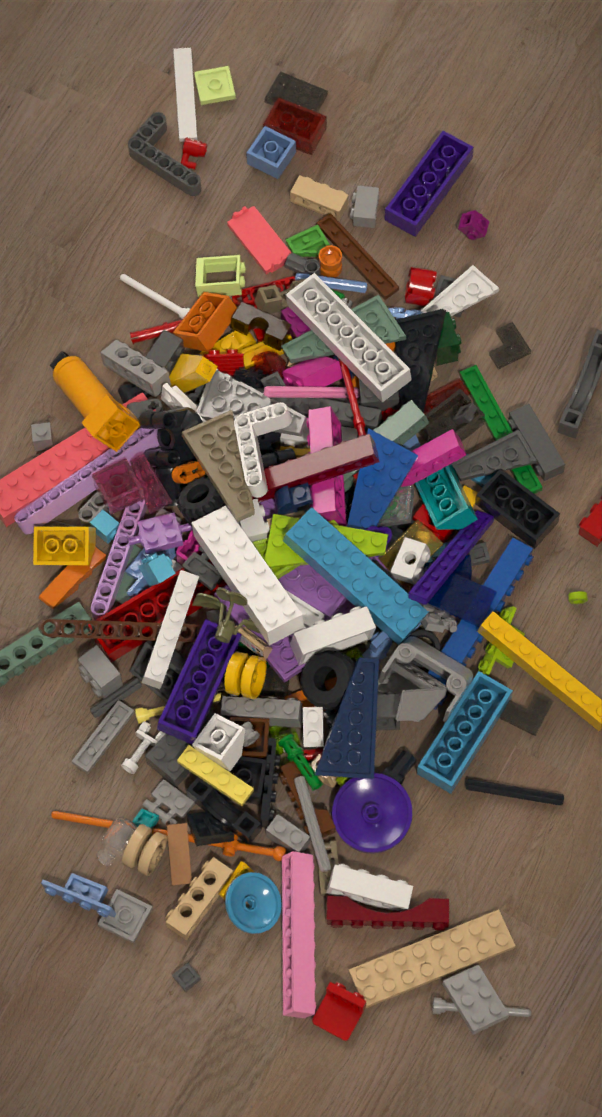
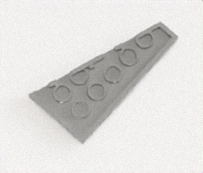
(227, 394)

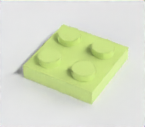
(214, 85)

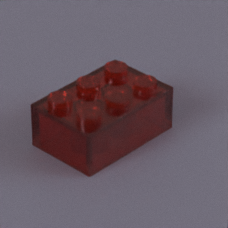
(298, 124)

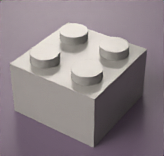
(99, 673)

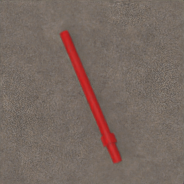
(358, 421)

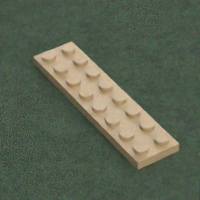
(432, 958)

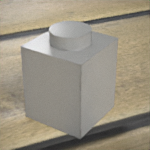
(42, 436)

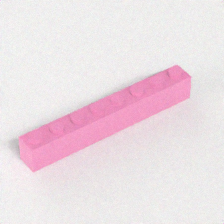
(298, 935)

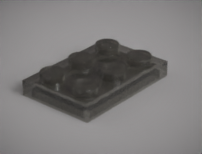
(297, 92)

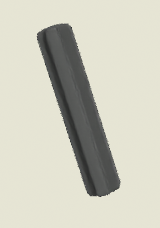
(119, 694)

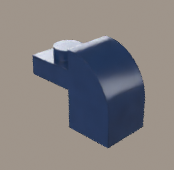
(290, 499)

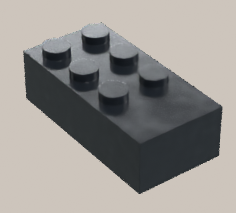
(517, 508)

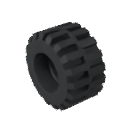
(199, 499)

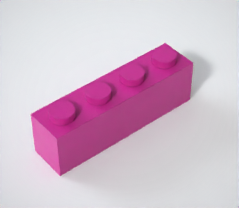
(435, 456)

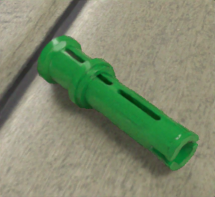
(297, 753)

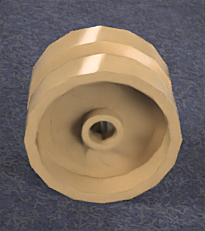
(144, 849)

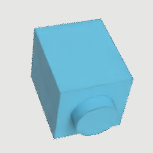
(105, 526)

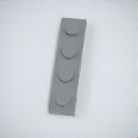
(103, 737)

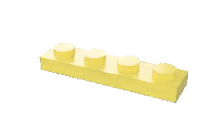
(215, 775)

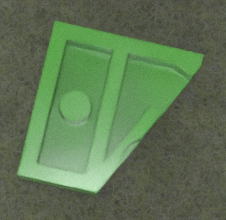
(307, 242)

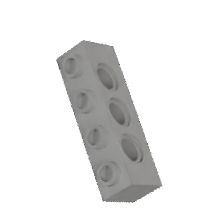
(135, 367)

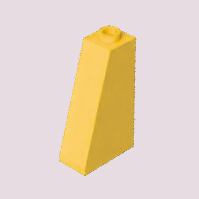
(191, 372)

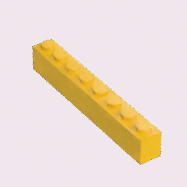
(543, 669)

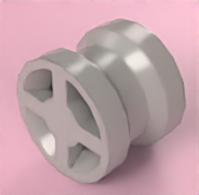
(250, 735)

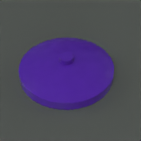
(372, 813)

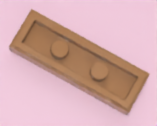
(179, 854)

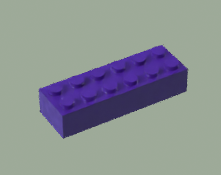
(429, 183)
(197, 684)

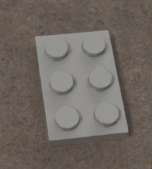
(475, 999)

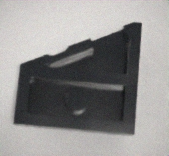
(207, 830)

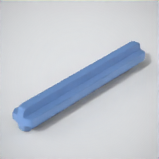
(336, 283)

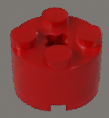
(420, 286)

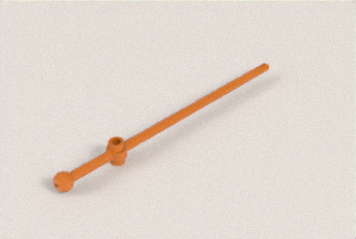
(229, 848)

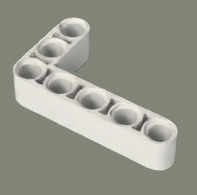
(247, 429)

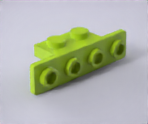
(494, 654)

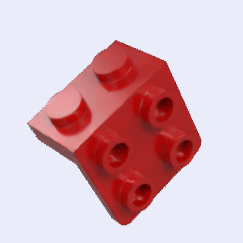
(339, 1011)

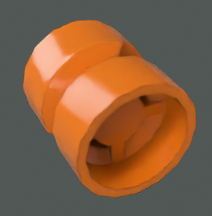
(330, 261)

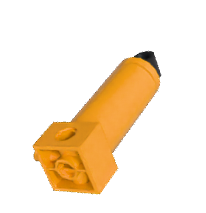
(103, 415)

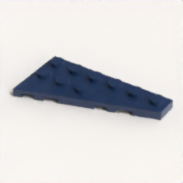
(352, 738)

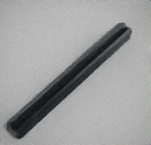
(515, 792)

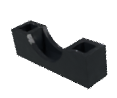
(212, 802)

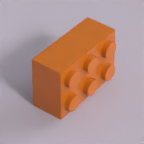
(206, 321)

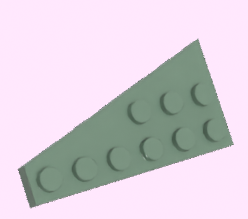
(372, 313)

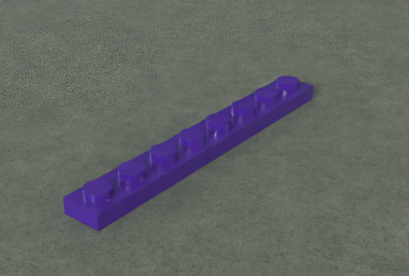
(450, 559)

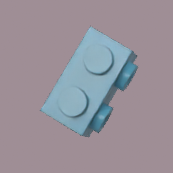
(156, 568)

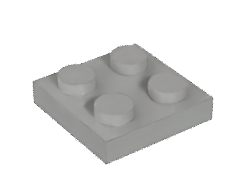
(129, 918)

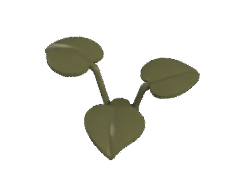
(226, 628)

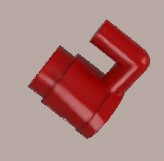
(192, 148)

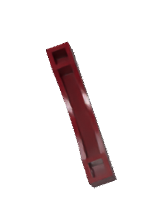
(431, 913)

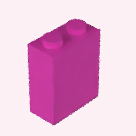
(313, 373)

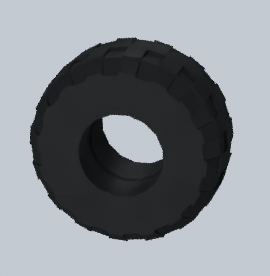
(314, 676)

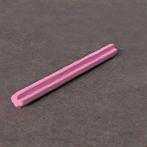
(308, 392)

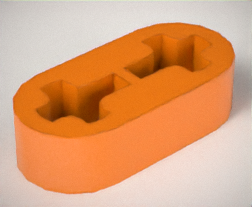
(189, 475)

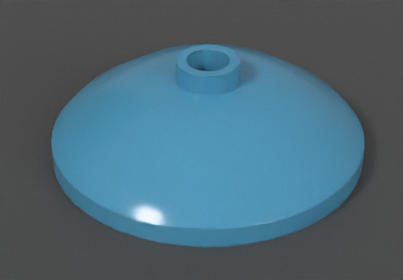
(263, 903)

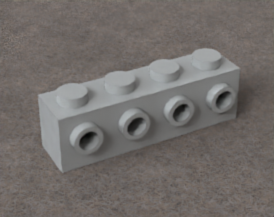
(279, 712)

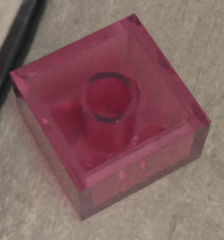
(118, 486)

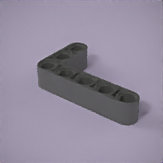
(146, 149)

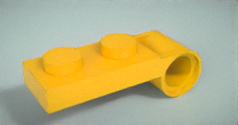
(233, 341)

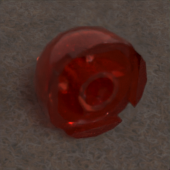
(270, 363)

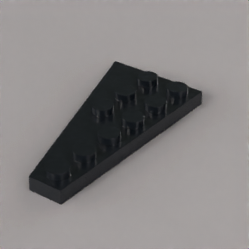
(419, 353)

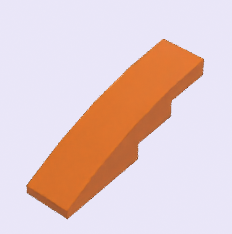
(69, 579)

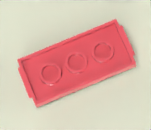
(259, 239)

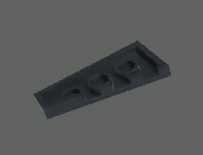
(271, 778)

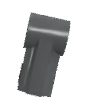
(302, 265)

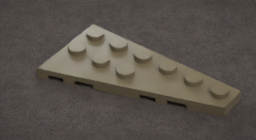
(218, 453)

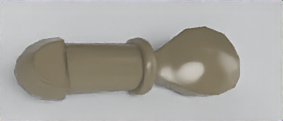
(384, 661)

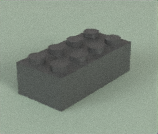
(165, 754)

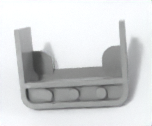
(456, 674)
(416, 688)

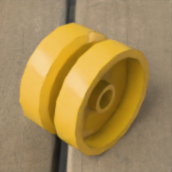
(245, 675)

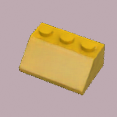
(63, 545)

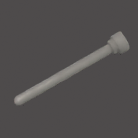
(441, 1006)

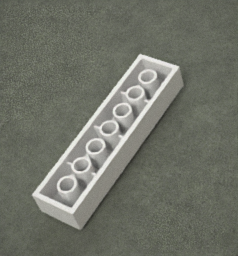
(348, 337)
(248, 575)

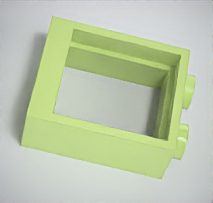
(220, 264)

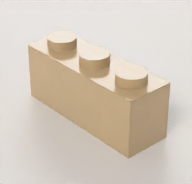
(319, 197)

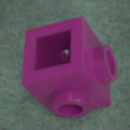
(473, 225)

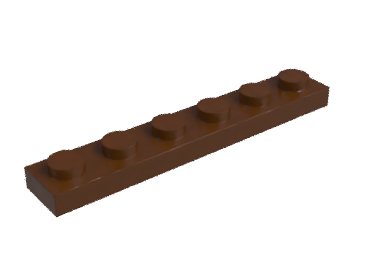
(358, 256)

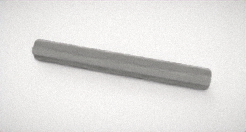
(312, 824)

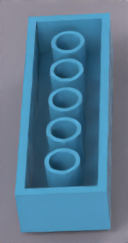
(464, 732)

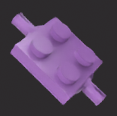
(160, 533)

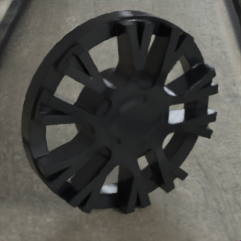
(250, 377)

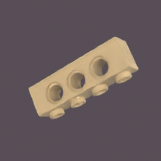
(186, 925)

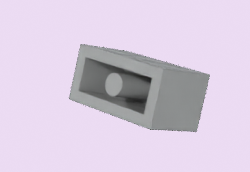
(365, 206)
(287, 835)

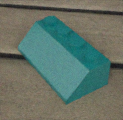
(446, 500)

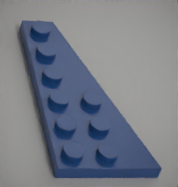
(379, 482)

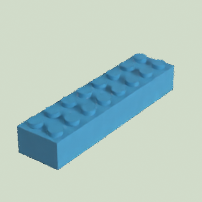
(354, 575)

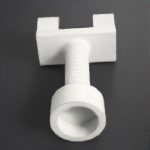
(130, 765)

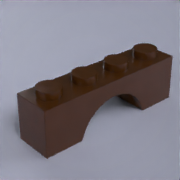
(287, 776)

